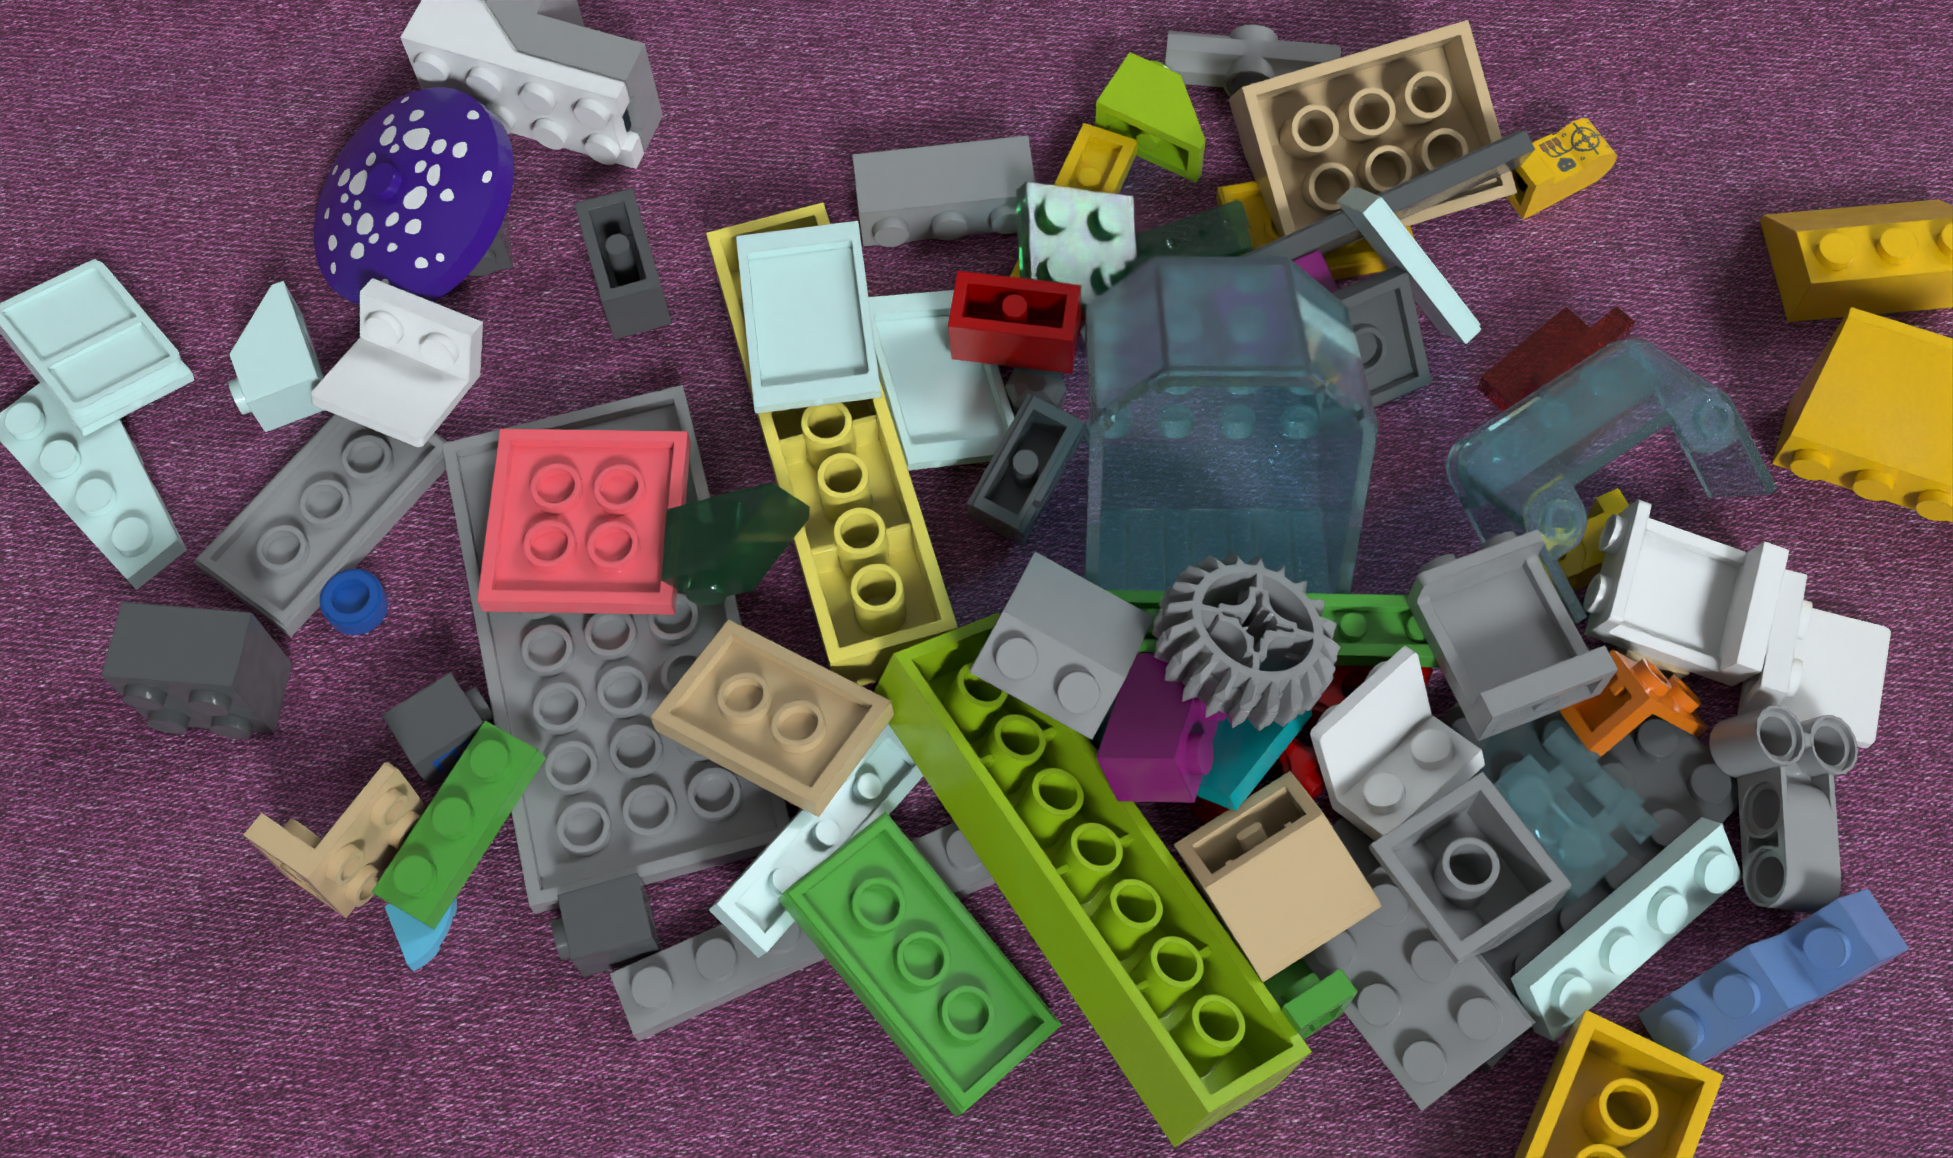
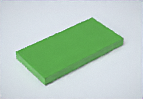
(920, 963)

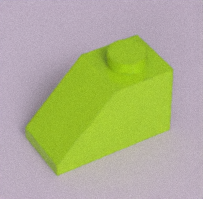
(1154, 108)

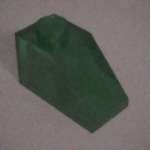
(728, 541)

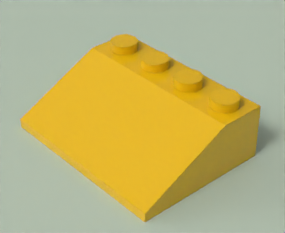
(1877, 415)

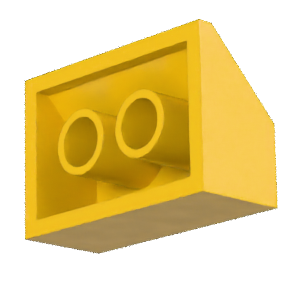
(1862, 258)

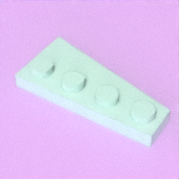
(95, 482)

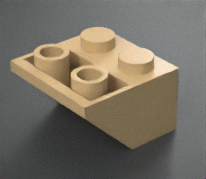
(1277, 876)

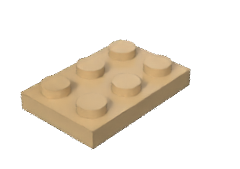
(773, 717)

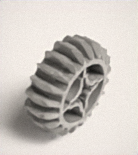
(1245, 641)

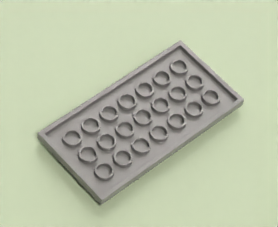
(583, 694)

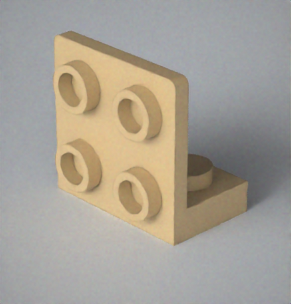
(356, 849)

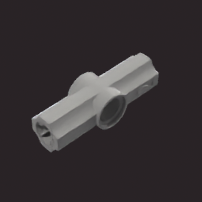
(1241, 58)

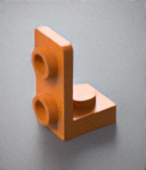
(1628, 700)

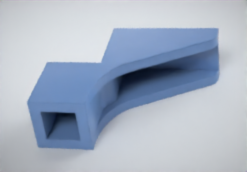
(1775, 978)

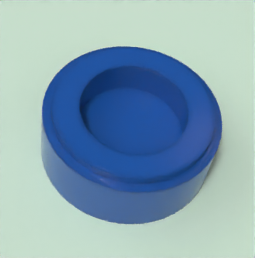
(354, 602)

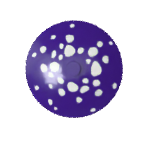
(415, 196)

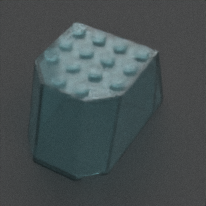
(1223, 423)

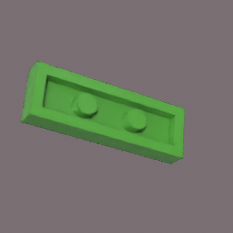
(459, 825)

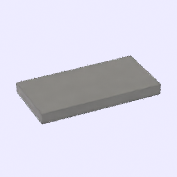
(319, 518)

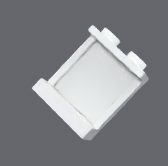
(1684, 596)

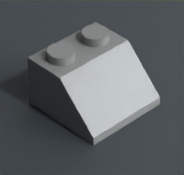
(1062, 645)
(1471, 869)

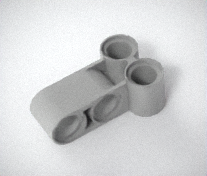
(1787, 802)

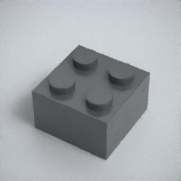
(197, 669)

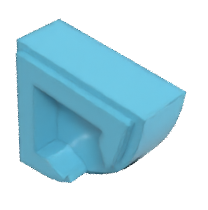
(416, 939)

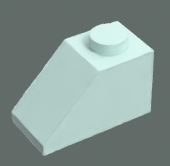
(275, 363)

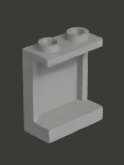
(1505, 635)

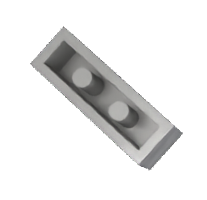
(941, 190)

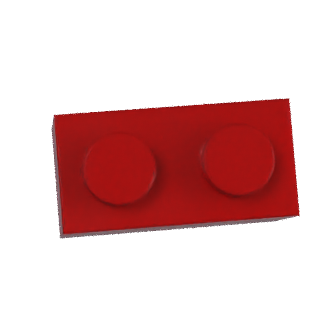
(1015, 322)

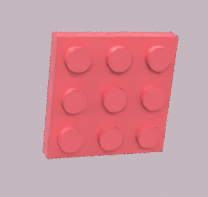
(582, 521)

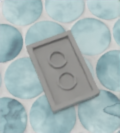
(1413, 1002)

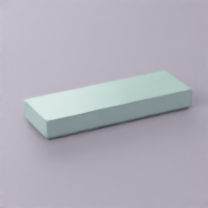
(1400, 249)

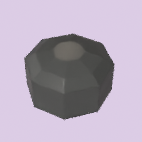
(1040, 383)

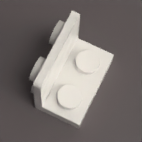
(405, 366)
(1820, 664)
(1387, 751)

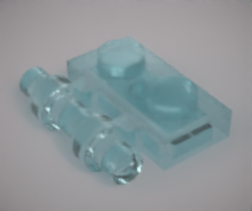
(1567, 833)

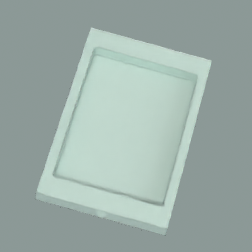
(807, 317)
(91, 346)
(939, 405)

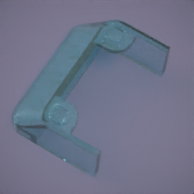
(1527, 459)

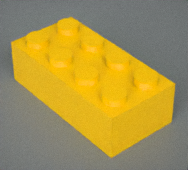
(1618, 1098)

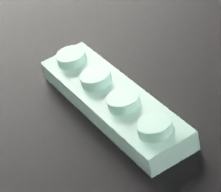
(875, 786)
(1627, 928)

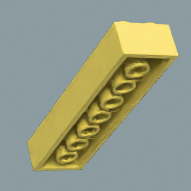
(865, 534)

